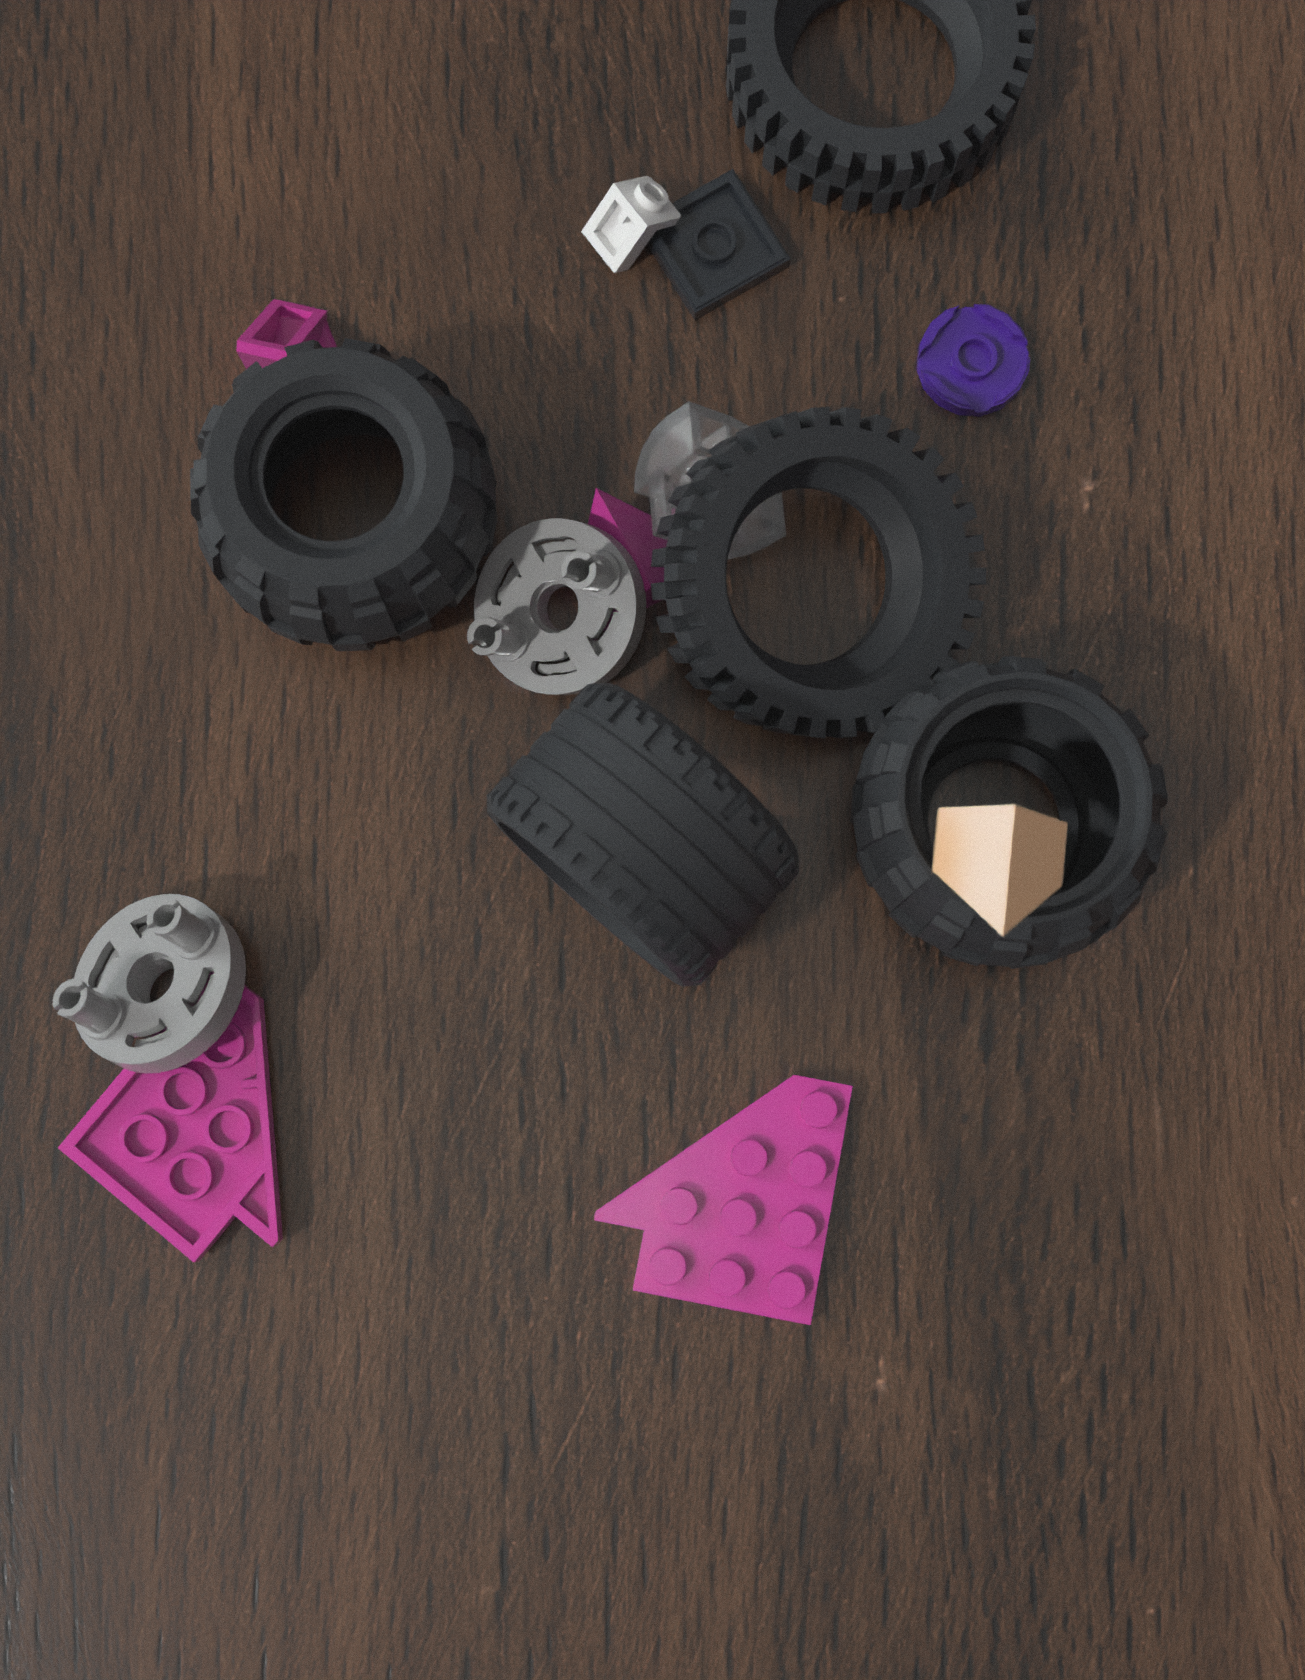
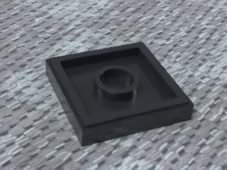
(717, 246)

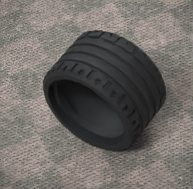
(645, 831)

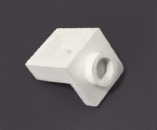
(628, 220)

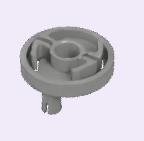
(520, 628)
(125, 958)

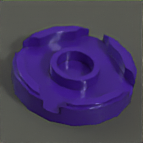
(973, 360)

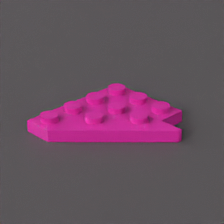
(192, 1140)
(745, 1206)

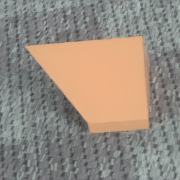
(1000, 859)

